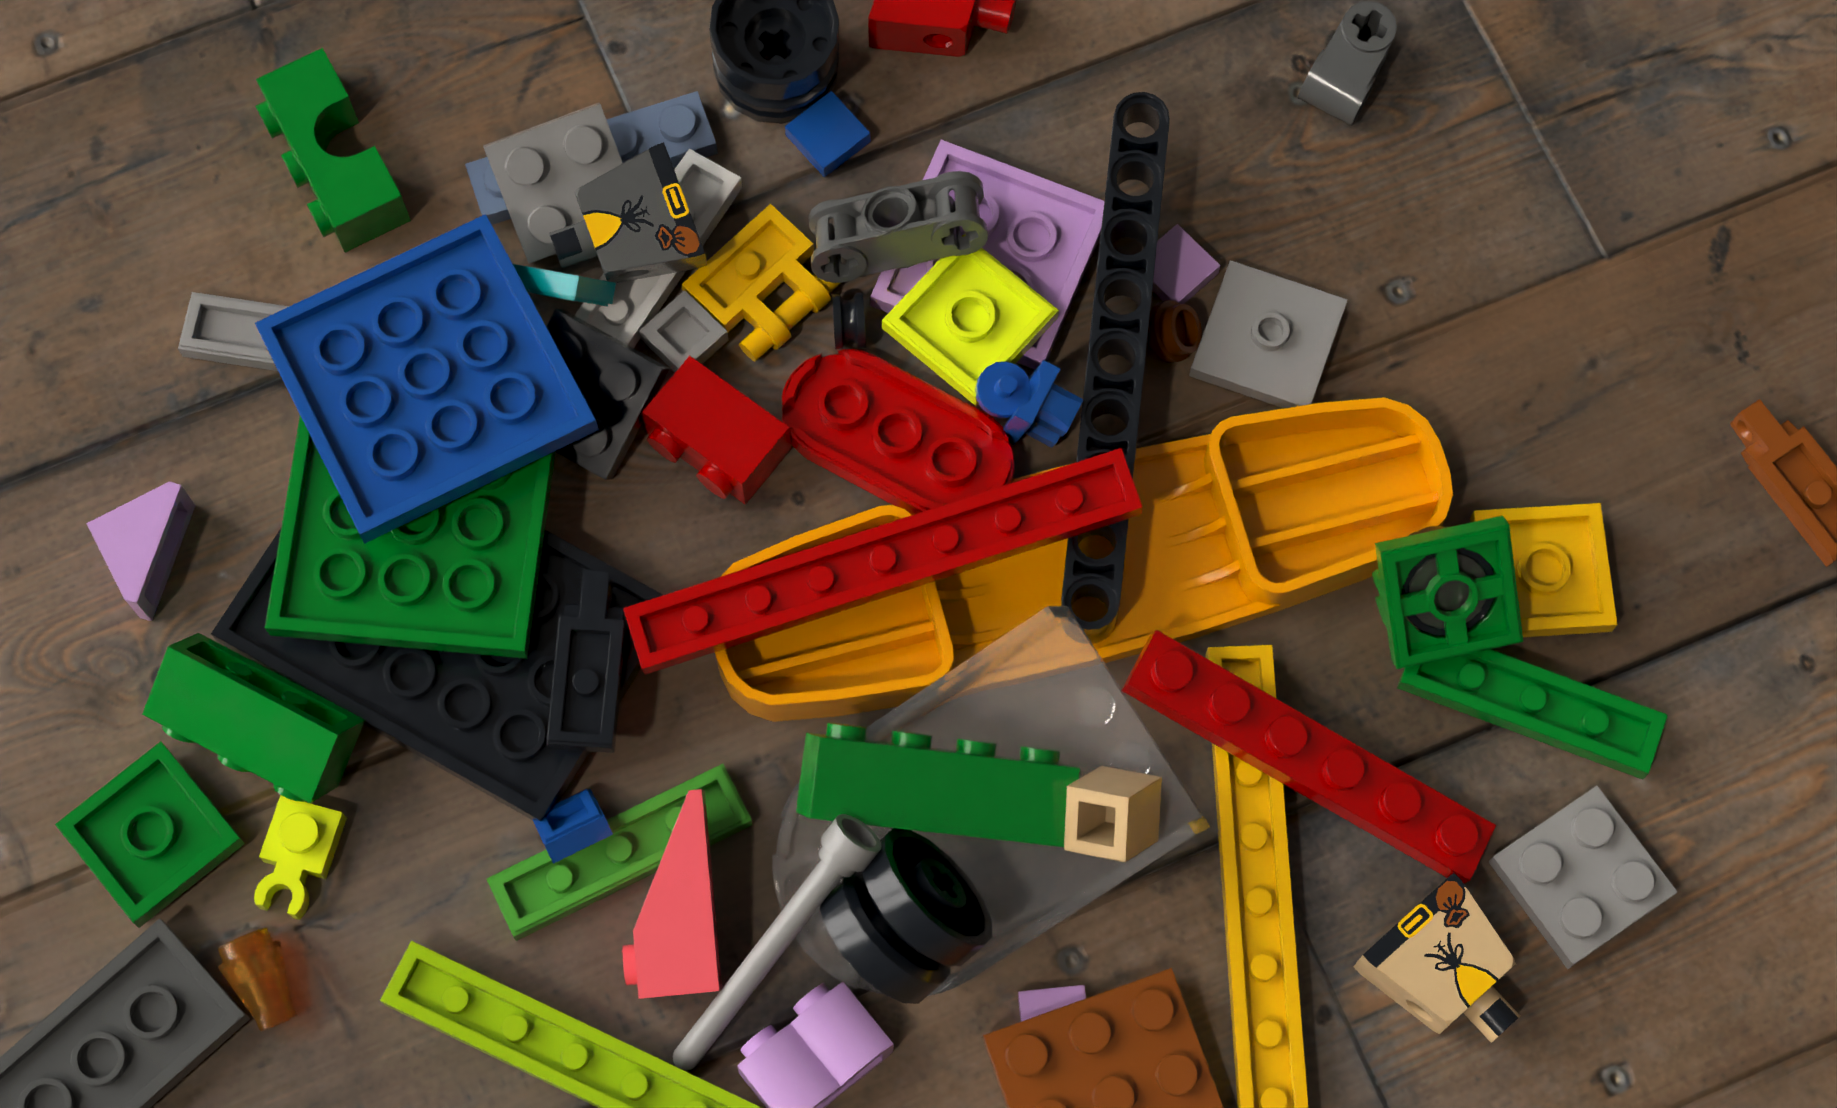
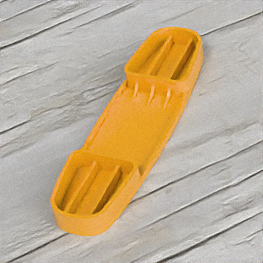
(1225, 534)

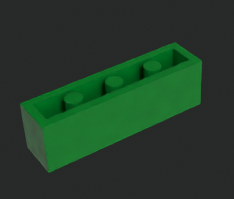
(935, 788)

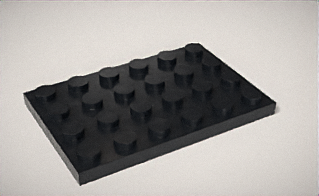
(455, 709)

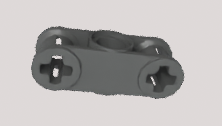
(897, 227)

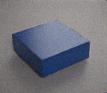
(827, 134)
(573, 825)

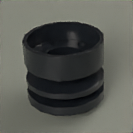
(779, 87)

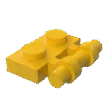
(749, 270)

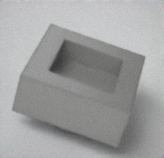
(682, 331)

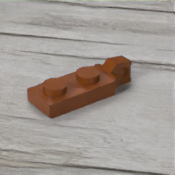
(1793, 474)

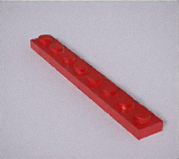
(882, 561)

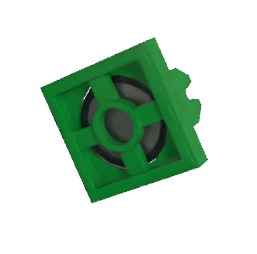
(1449, 585)

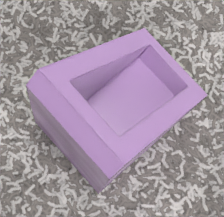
(143, 542)

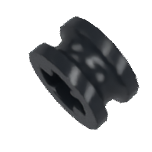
(849, 321)

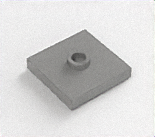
(1267, 337)

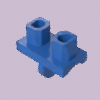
(1032, 403)

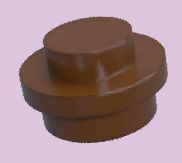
(1173, 330)

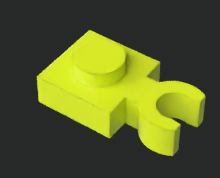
(299, 845)

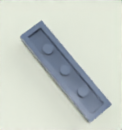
(676, 122)

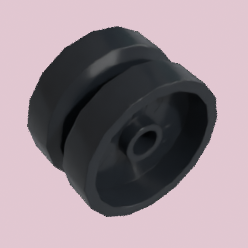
(907, 917)

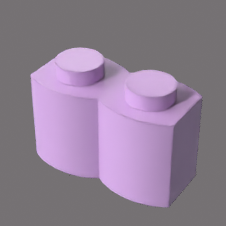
(817, 1053)

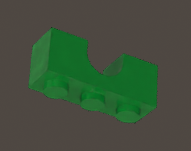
(351, 192)

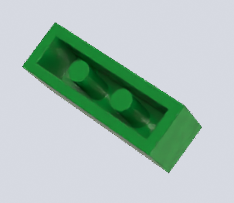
(252, 718)

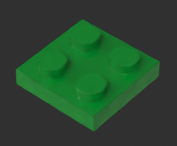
(149, 834)

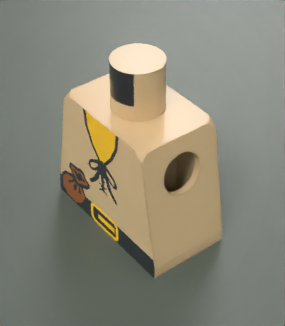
(1444, 963)

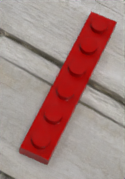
(1308, 757)

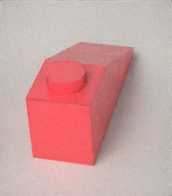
(677, 925)

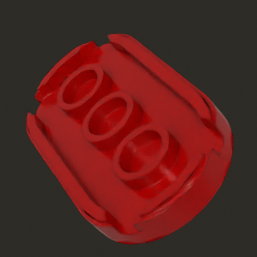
(893, 432)

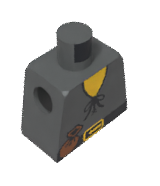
(633, 222)

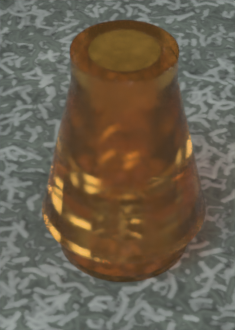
(259, 977)

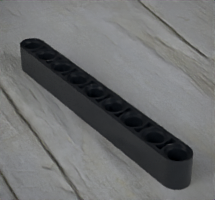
(1119, 335)

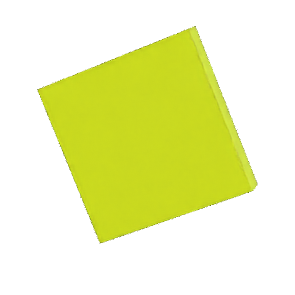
(968, 318)

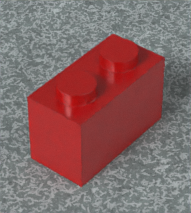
(715, 431)

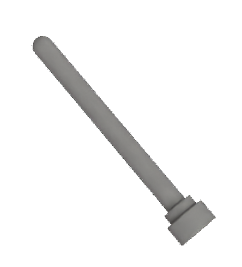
(845, 849)

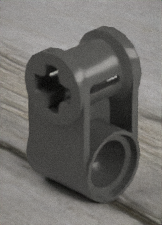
(1349, 67)

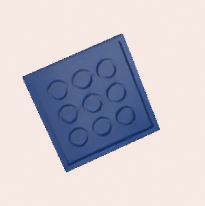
(426, 377)

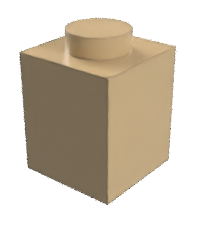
(1112, 813)

